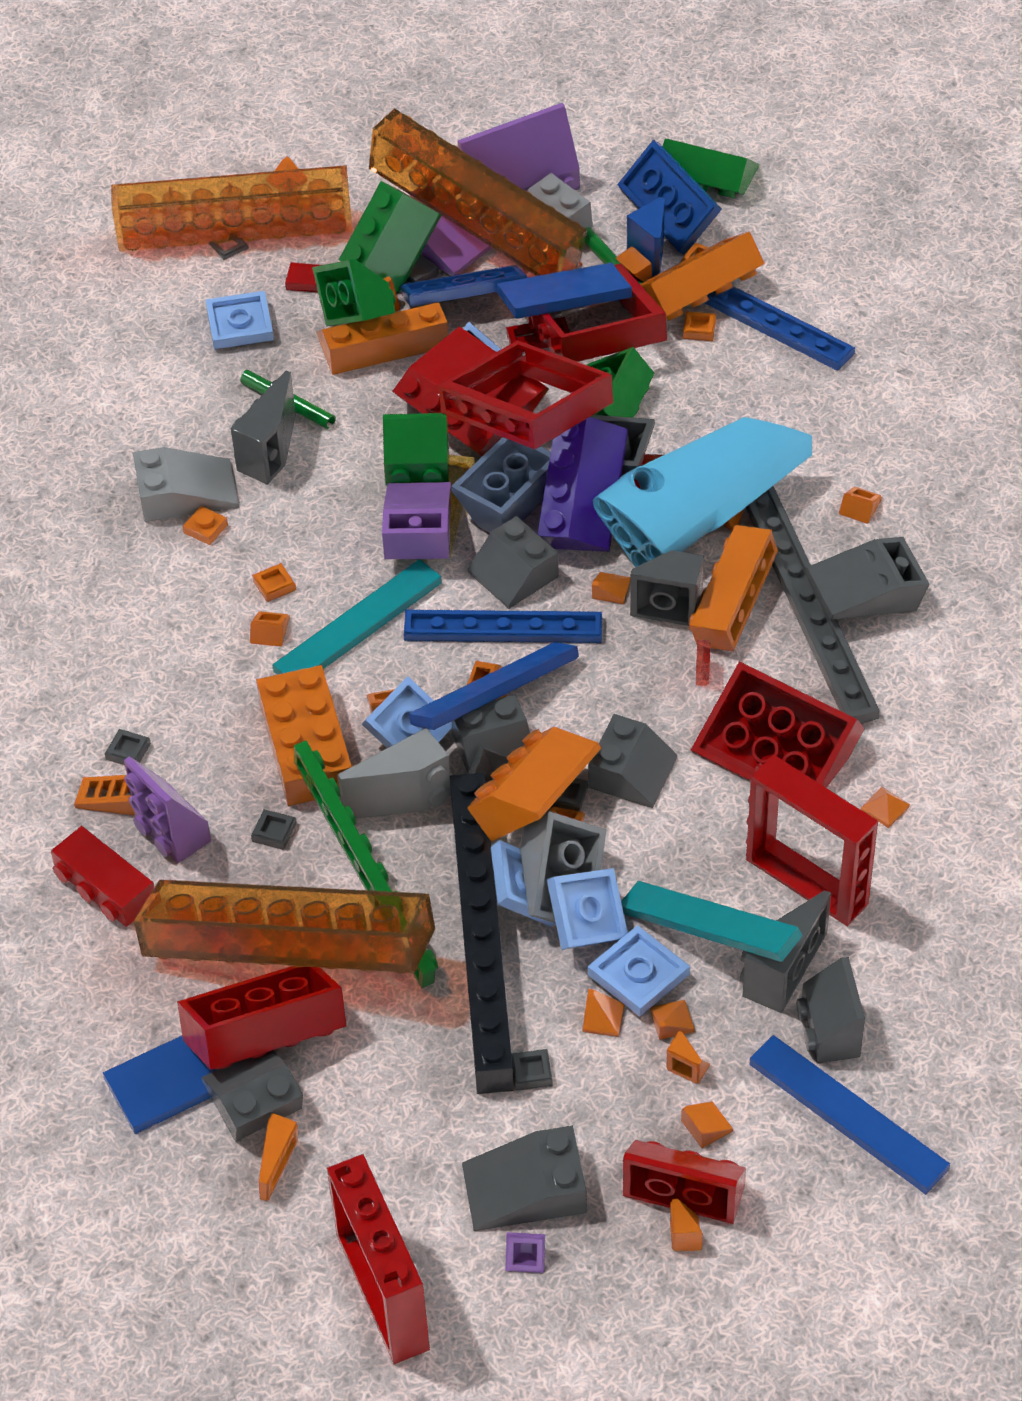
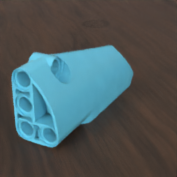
(698, 486)

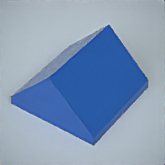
(647, 232)

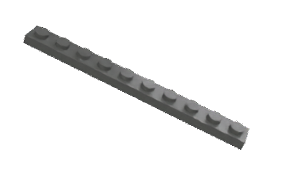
(821, 633)

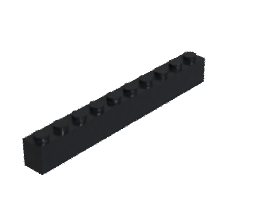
(481, 942)

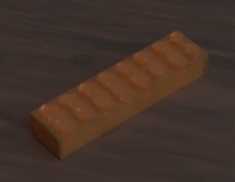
(474, 196)
(231, 208)
(286, 925)

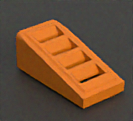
(108, 803)
(278, 1147)

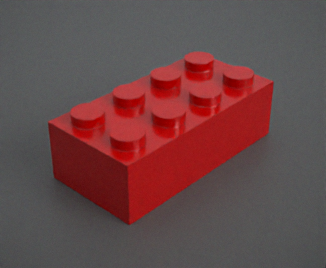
(261, 1015)

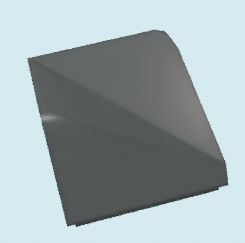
(487, 762)

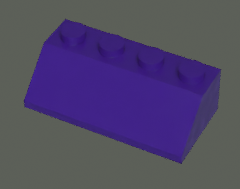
(579, 469)

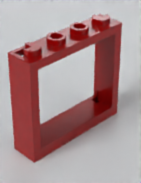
(645, 328)
(467, 401)
(859, 831)
(379, 1259)

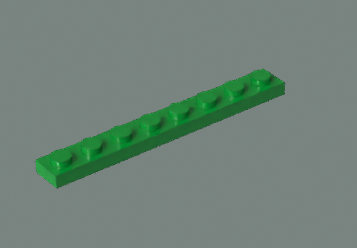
(355, 846)

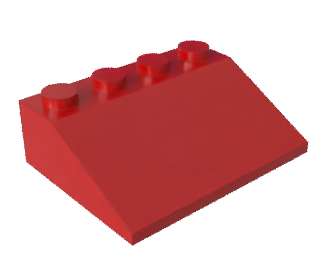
(448, 358)
(768, 717)

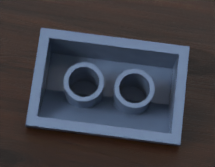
(503, 484)

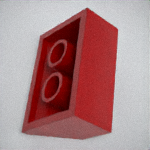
(701, 1183)

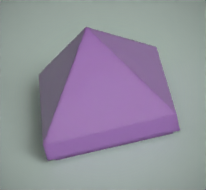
(525, 1252)

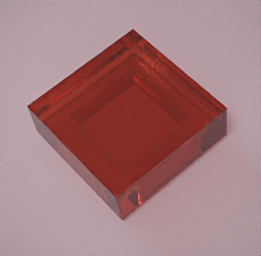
(703, 662)

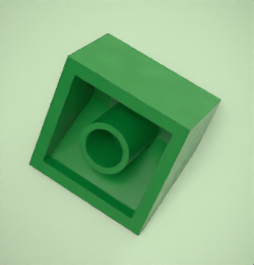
(415, 448)

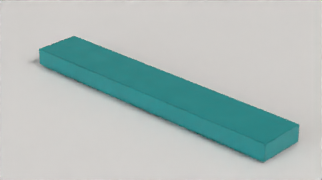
(361, 619)
(711, 921)

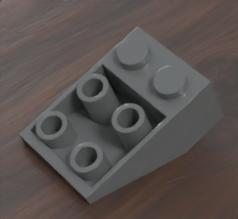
(265, 432)
(869, 580)

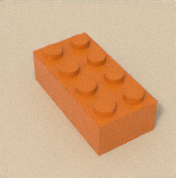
(296, 710)

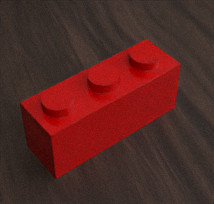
(101, 876)

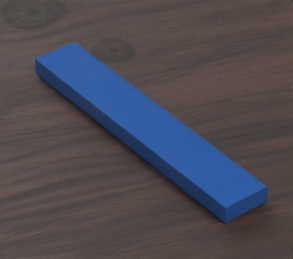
(782, 327)
(503, 626)
(493, 686)
(849, 1114)

